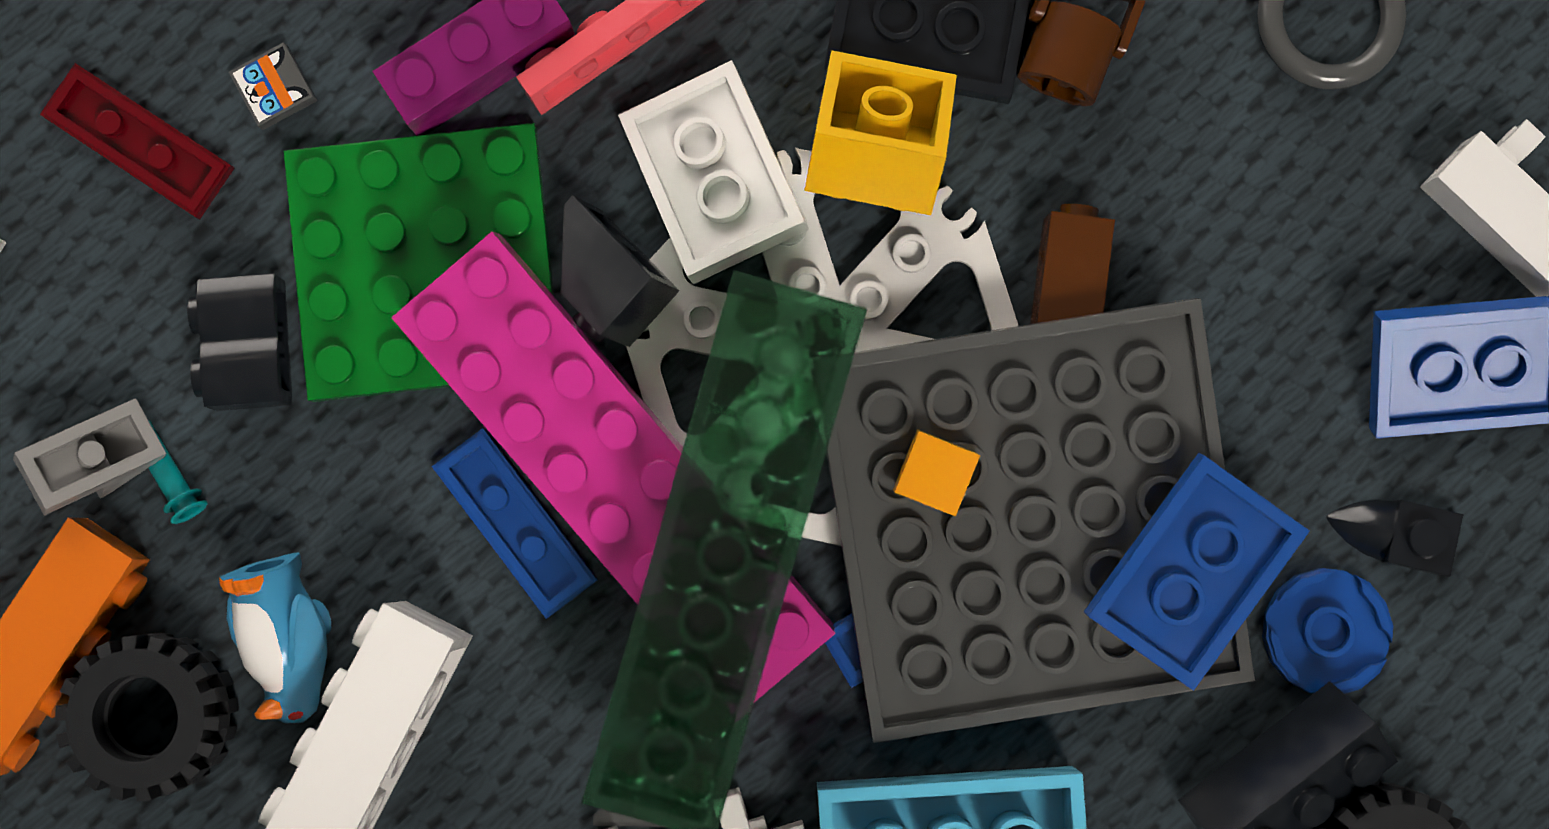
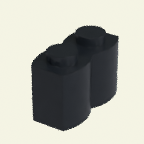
(242, 342)

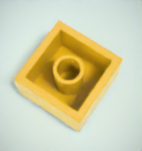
(881, 133)

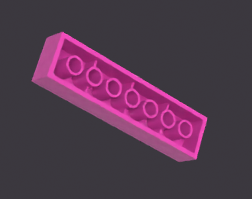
(570, 421)

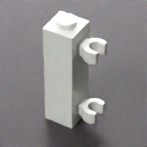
(1499, 201)

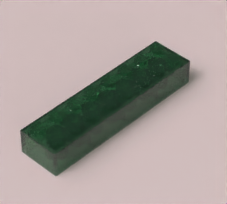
(724, 554)

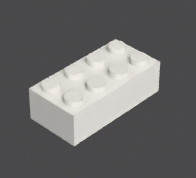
(370, 722)

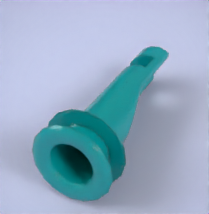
(175, 489)

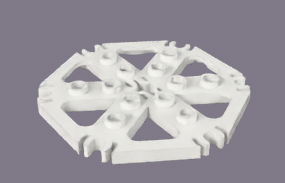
(881, 283)

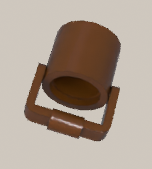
(1074, 49)

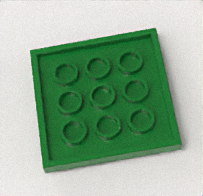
(383, 225)

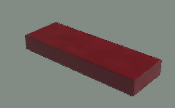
(137, 141)

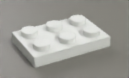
(712, 172)

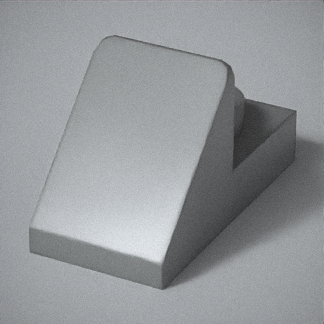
(90, 457)

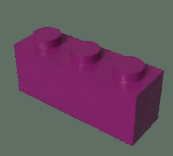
(470, 58)

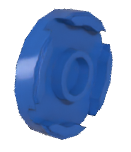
(1305, 623)

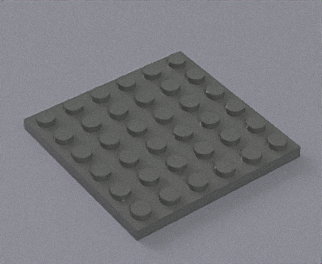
(1077, 451)

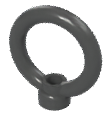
(1331, 76)

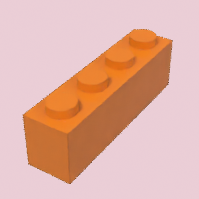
(56, 623)

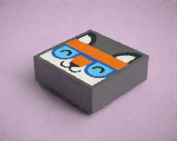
(273, 86)

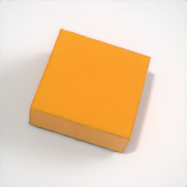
(936, 472)

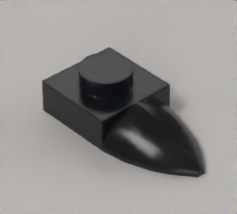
(1401, 533)

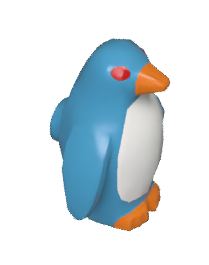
(279, 635)

